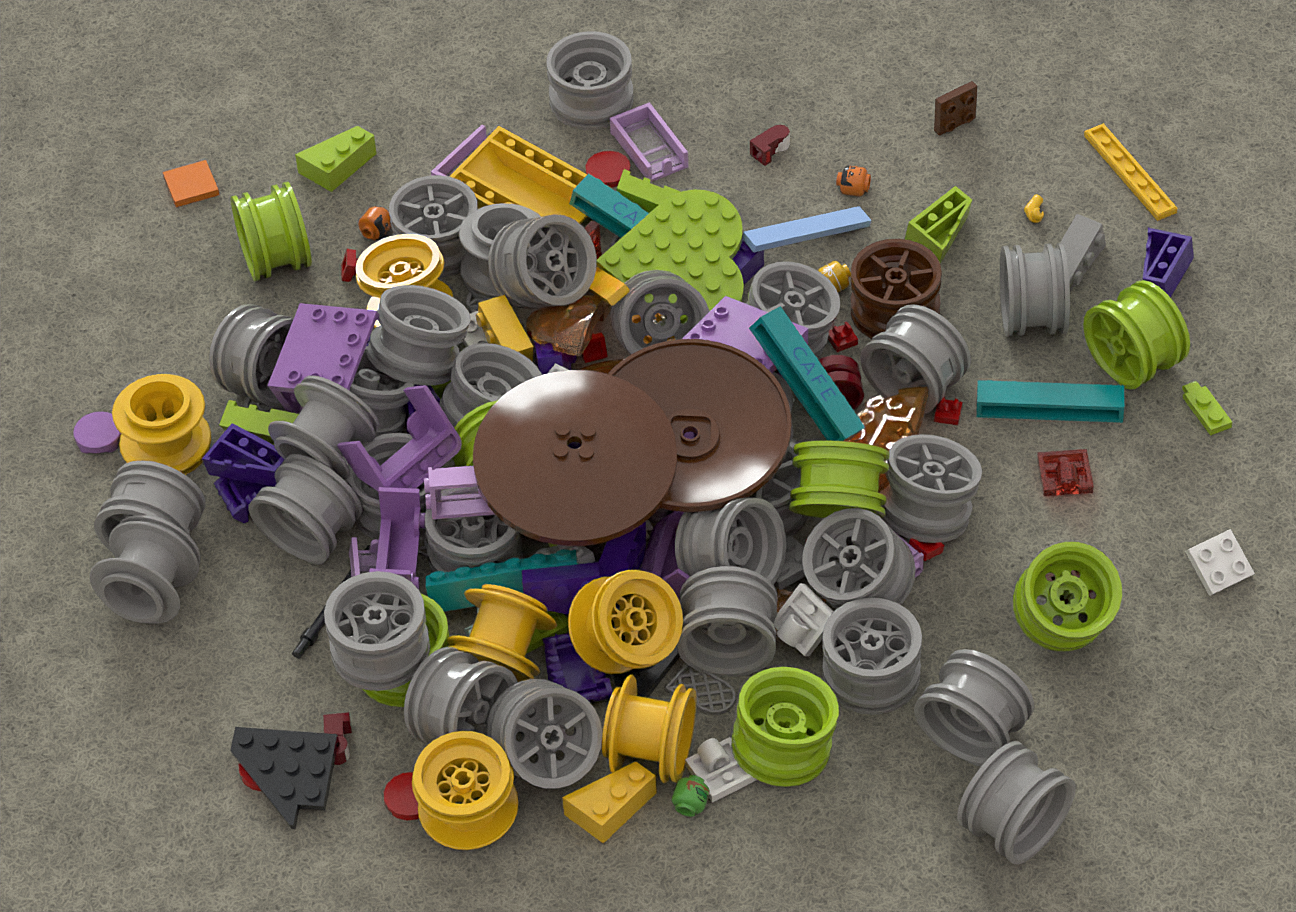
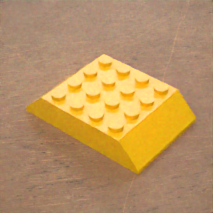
(520, 174)

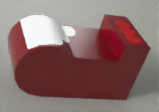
(769, 143)
(339, 724)

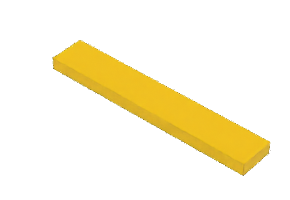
(1130, 172)
(608, 287)

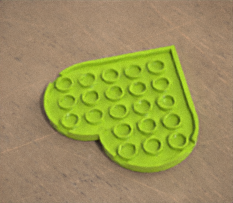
(689, 236)

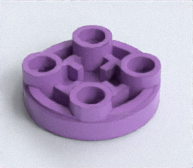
(96, 433)

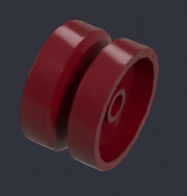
(846, 376)

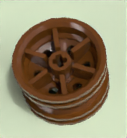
(890, 277)

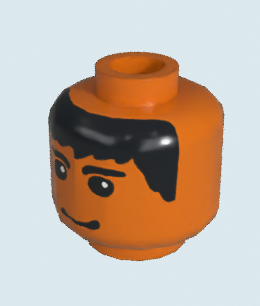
(853, 180)
(375, 222)

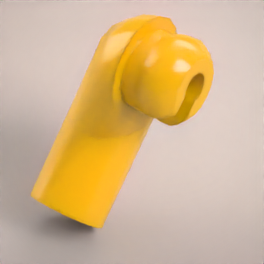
(1032, 209)

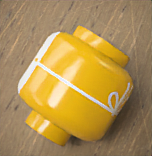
(837, 274)

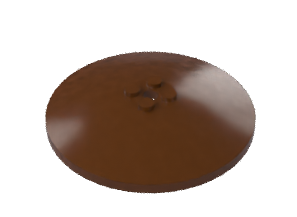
(731, 408)
(582, 492)

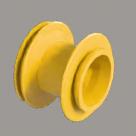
(397, 262)
(162, 422)
(647, 618)
(504, 628)
(649, 729)
(460, 769)

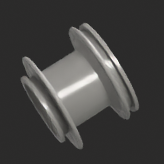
(477, 236)
(327, 418)
(147, 566)

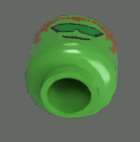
(690, 795)

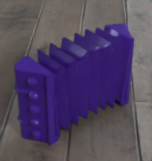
(238, 496)
(571, 672)

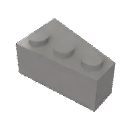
(1082, 245)

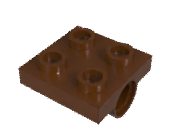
(955, 108)

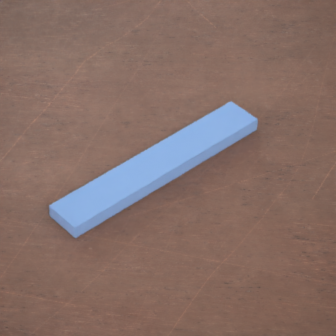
(806, 229)

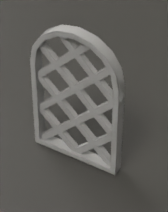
(716, 680)

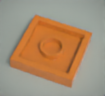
(191, 183)

